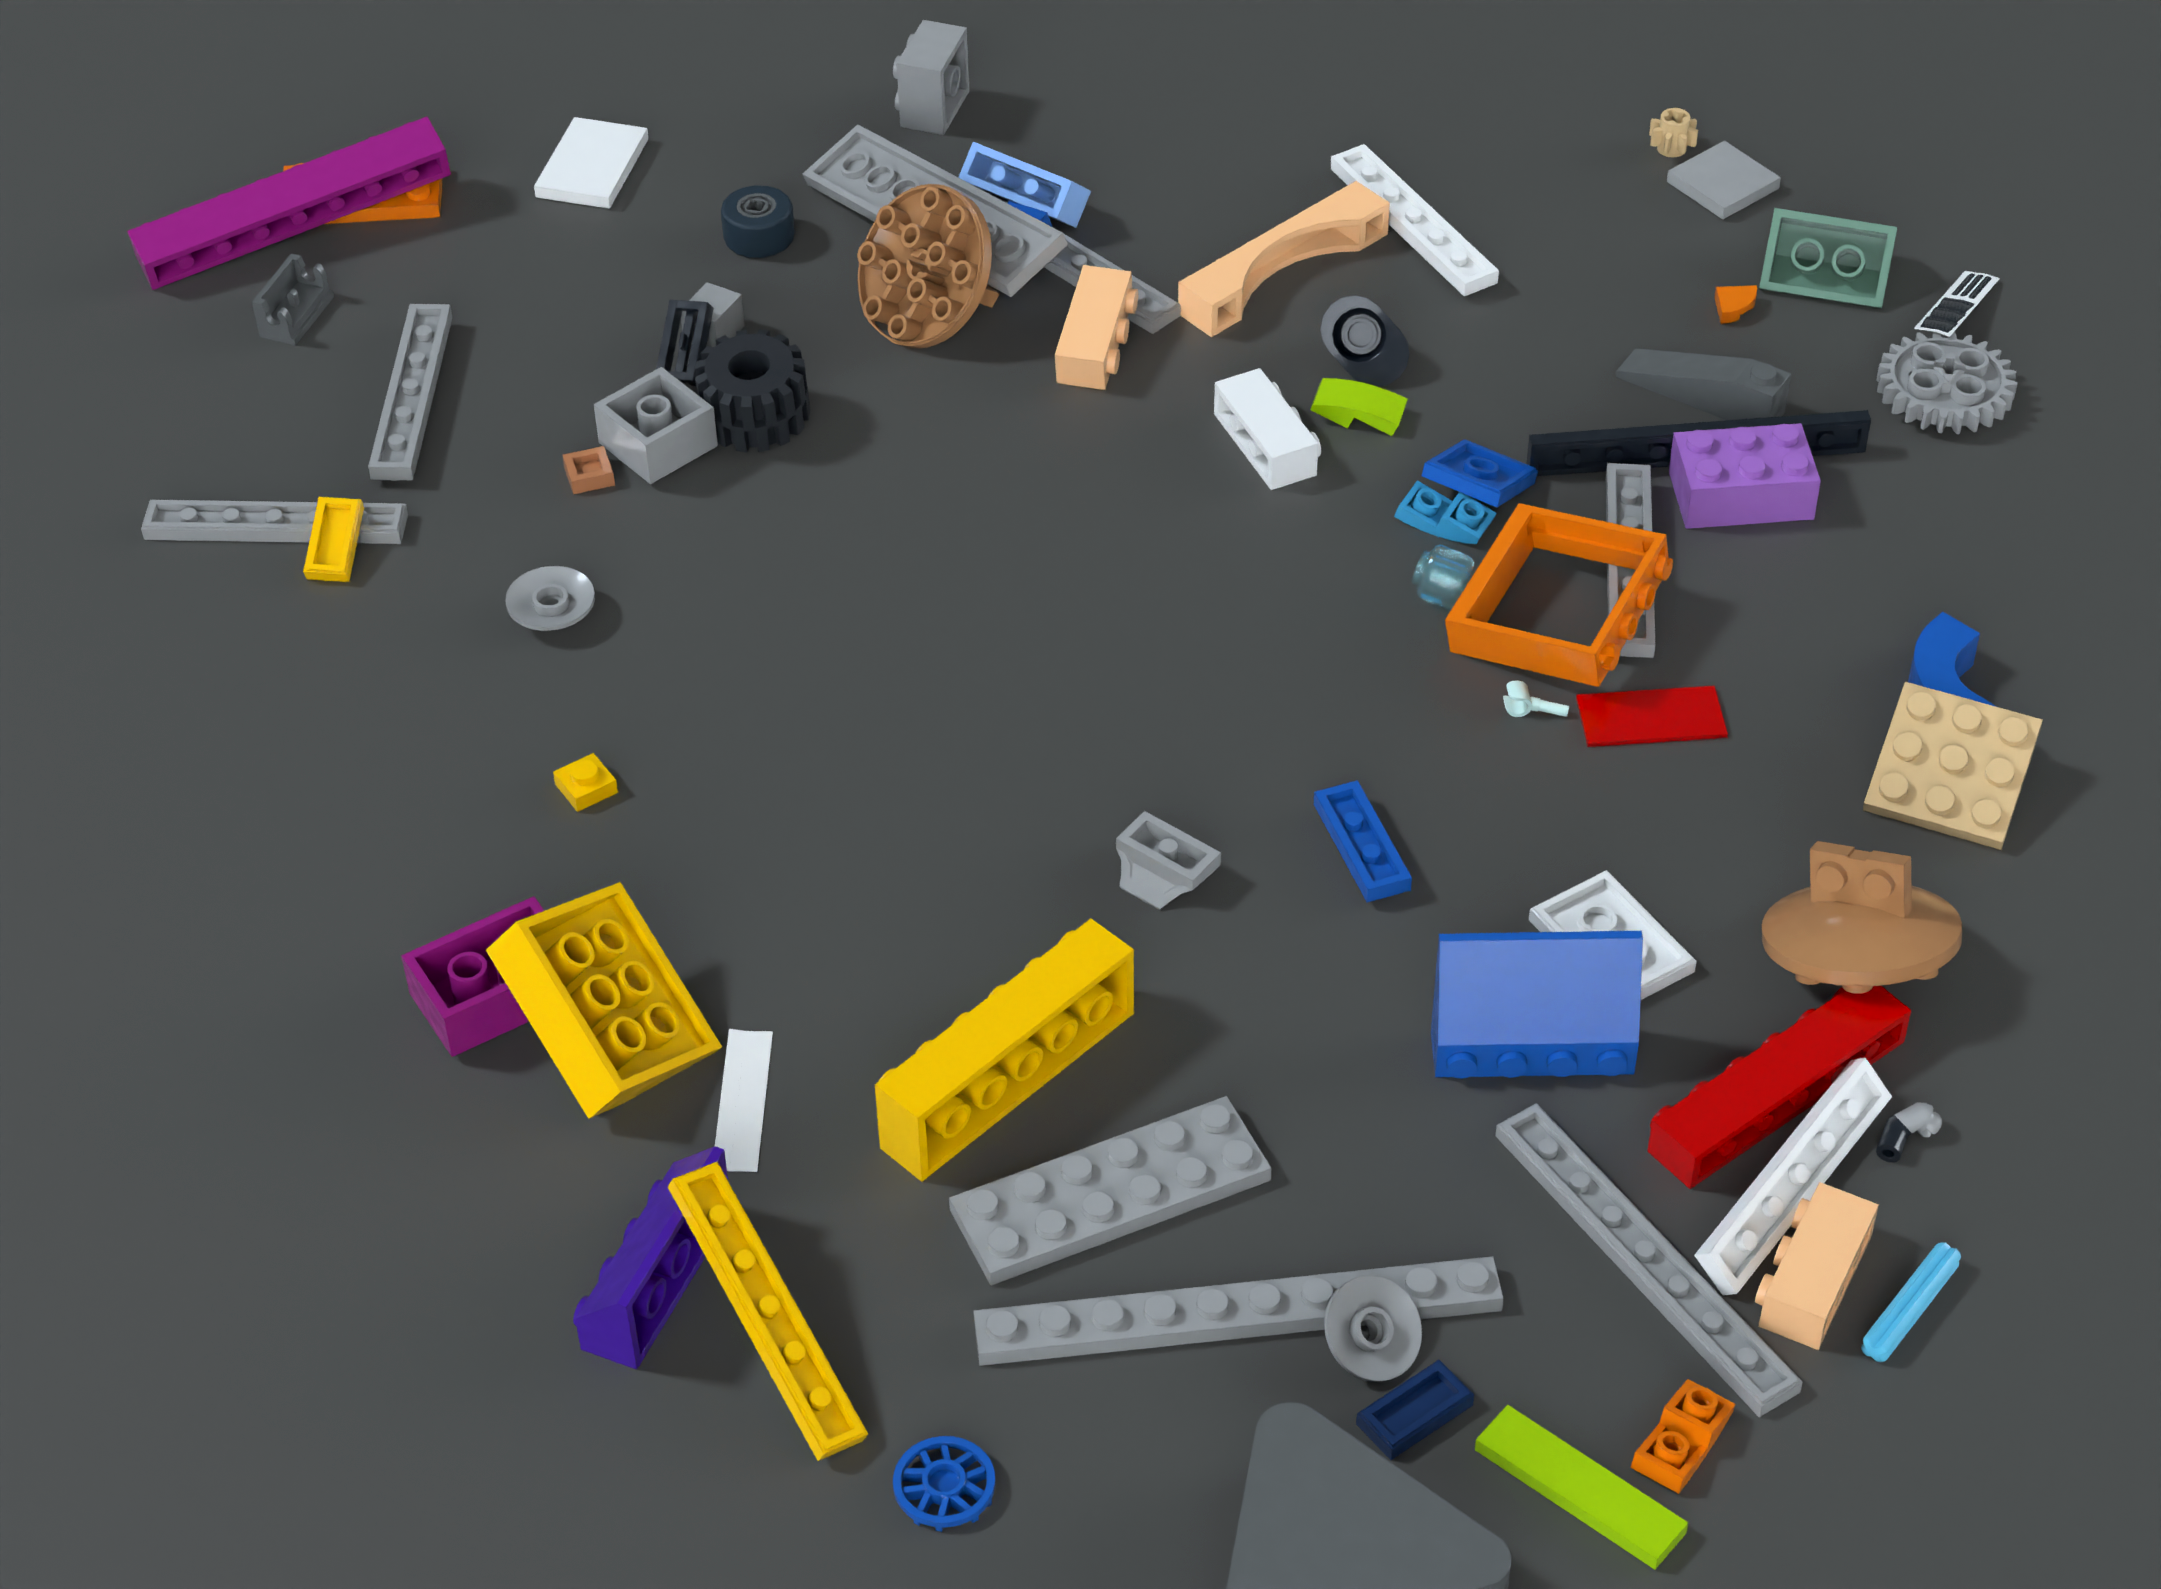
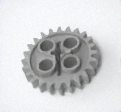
(1946, 382)

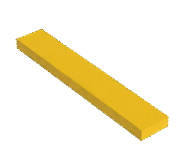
(767, 1311)

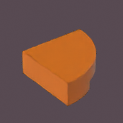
(1734, 301)

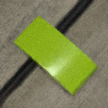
(1347, 399)

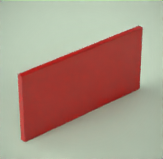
(1651, 716)

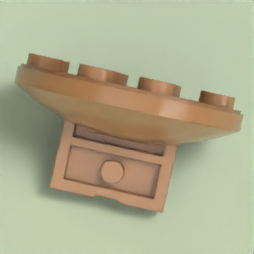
(925, 266)
(1861, 923)

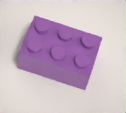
(1744, 475)

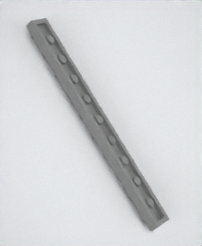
(1218, 1311)

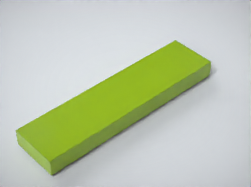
(1581, 1486)

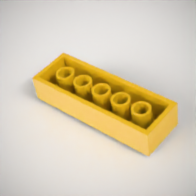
(1004, 1049)

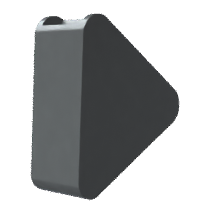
(1344, 1517)

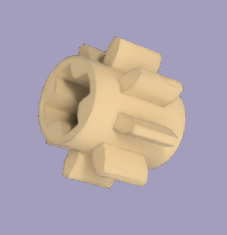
(1673, 132)

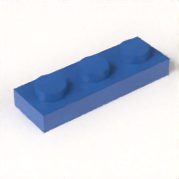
(1362, 841)

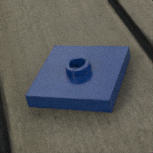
(1480, 473)

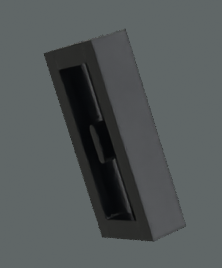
(699, 341)

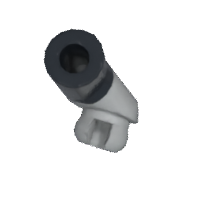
(1899, 1126)

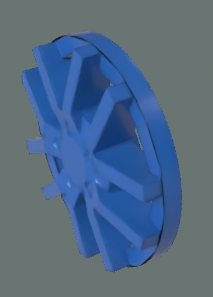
(944, 1482)

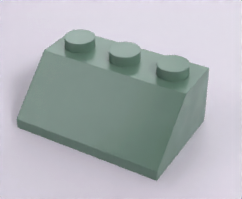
(1828, 258)

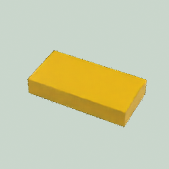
(333, 539)

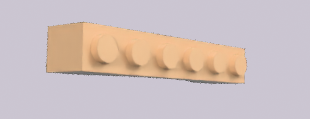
(1340, 223)

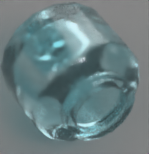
(1442, 575)

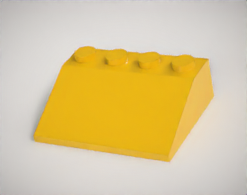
(602, 998)

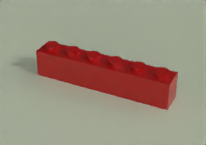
(1774, 1082)

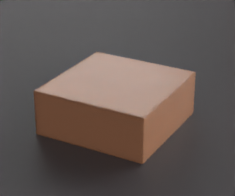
(588, 470)

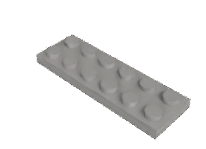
(1109, 1190)

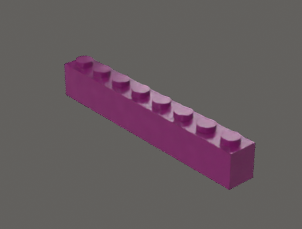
(289, 202)

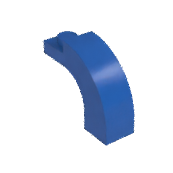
(1943, 655)

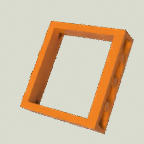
(1569, 535)

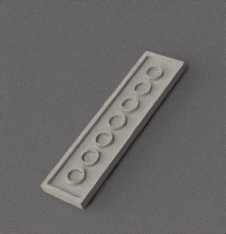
(871, 172)

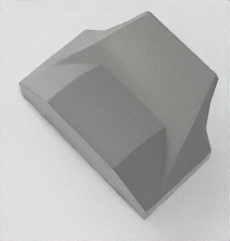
(1162, 860)

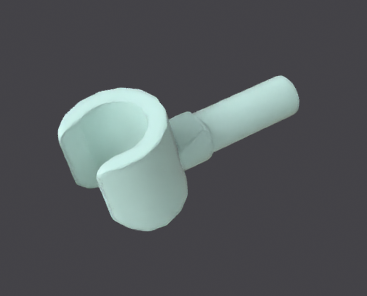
(1520, 703)

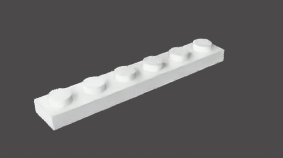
(1418, 222)
(1792, 1174)

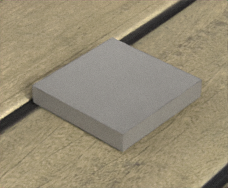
(1723, 179)

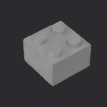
(932, 77)
(656, 425)

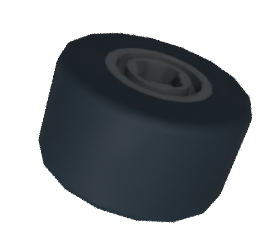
(757, 221)

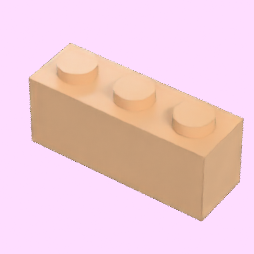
(1095, 327)
(1815, 1265)

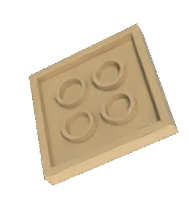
(1953, 765)

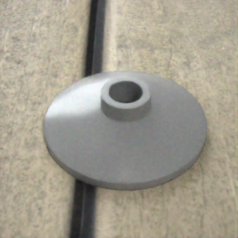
(550, 598)
(1392, 1326)

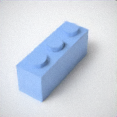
(1024, 184)

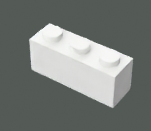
(1266, 428)

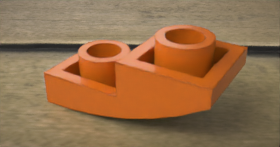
(1683, 1436)

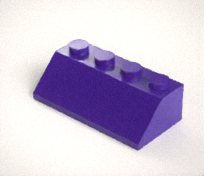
(645, 1275)

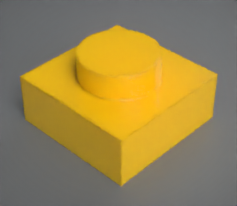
(585, 782)

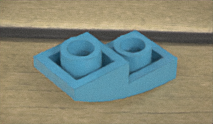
(1455, 520)

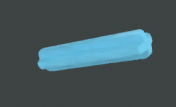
(1911, 1302)

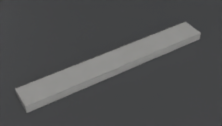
(1649, 1261)

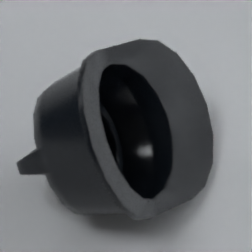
(1365, 341)

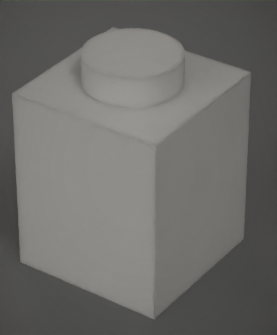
(727, 311)

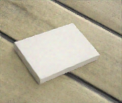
(591, 162)
(1607, 906)

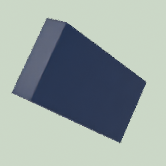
(1414, 1409)

